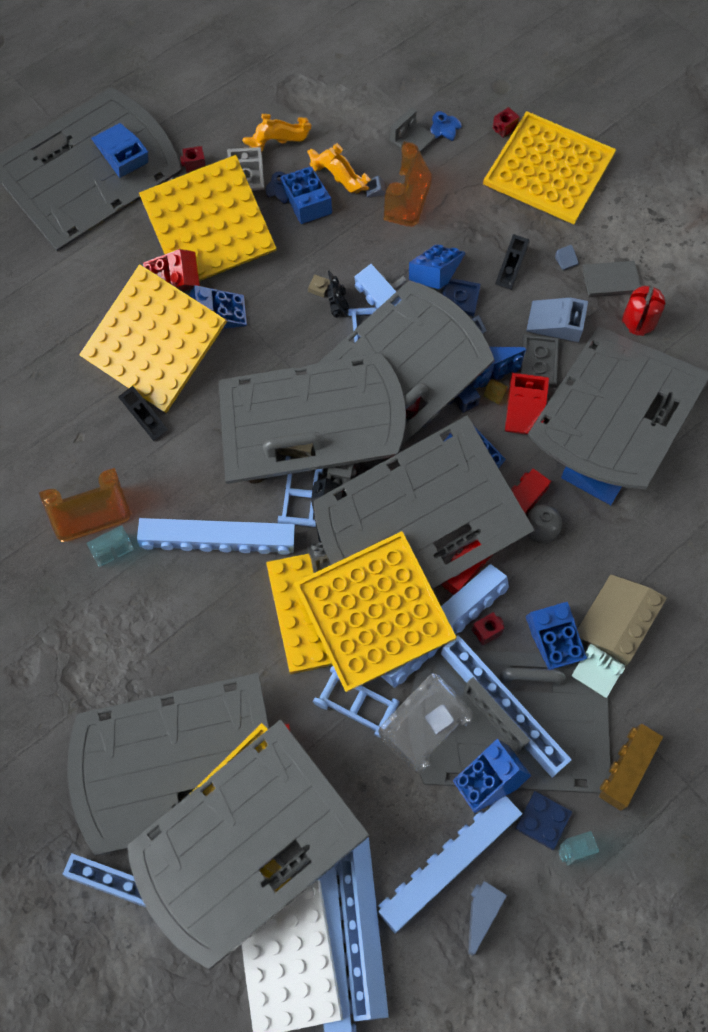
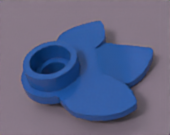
(446, 126)

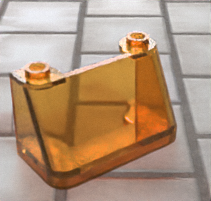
(406, 200)
(88, 510)

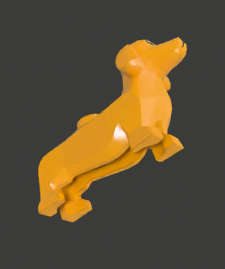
(277, 130)
(339, 167)

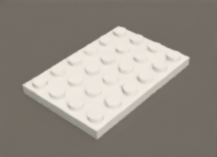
(292, 968)

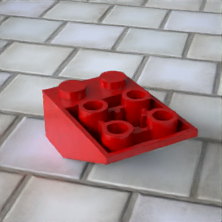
(176, 268)
(525, 402)

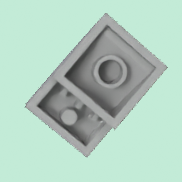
(251, 164)

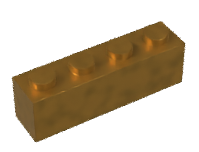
(630, 767)

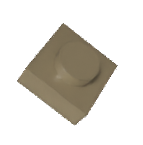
(319, 286)

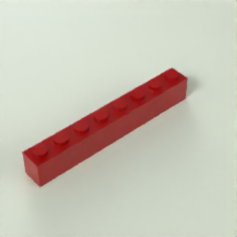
(527, 493)

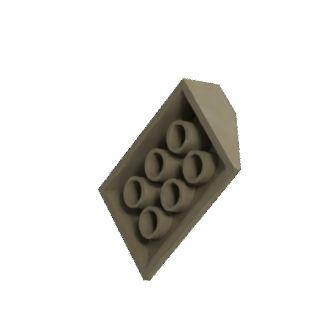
(620, 618)

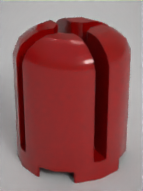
(638, 308)

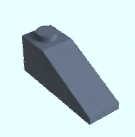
(484, 908)

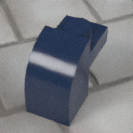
(467, 399)

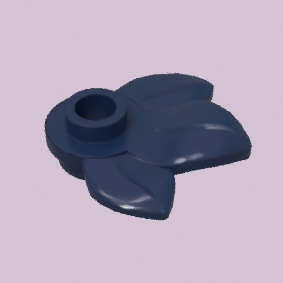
(276, 188)

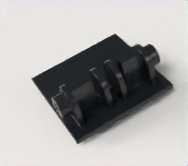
(336, 296)

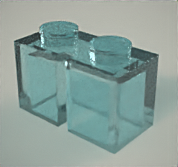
(115, 539)
(578, 848)

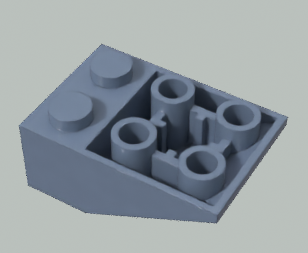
(558, 318)

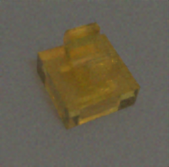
(495, 391)

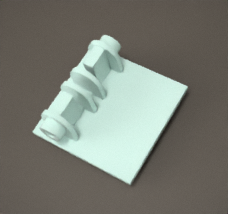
(598, 671)

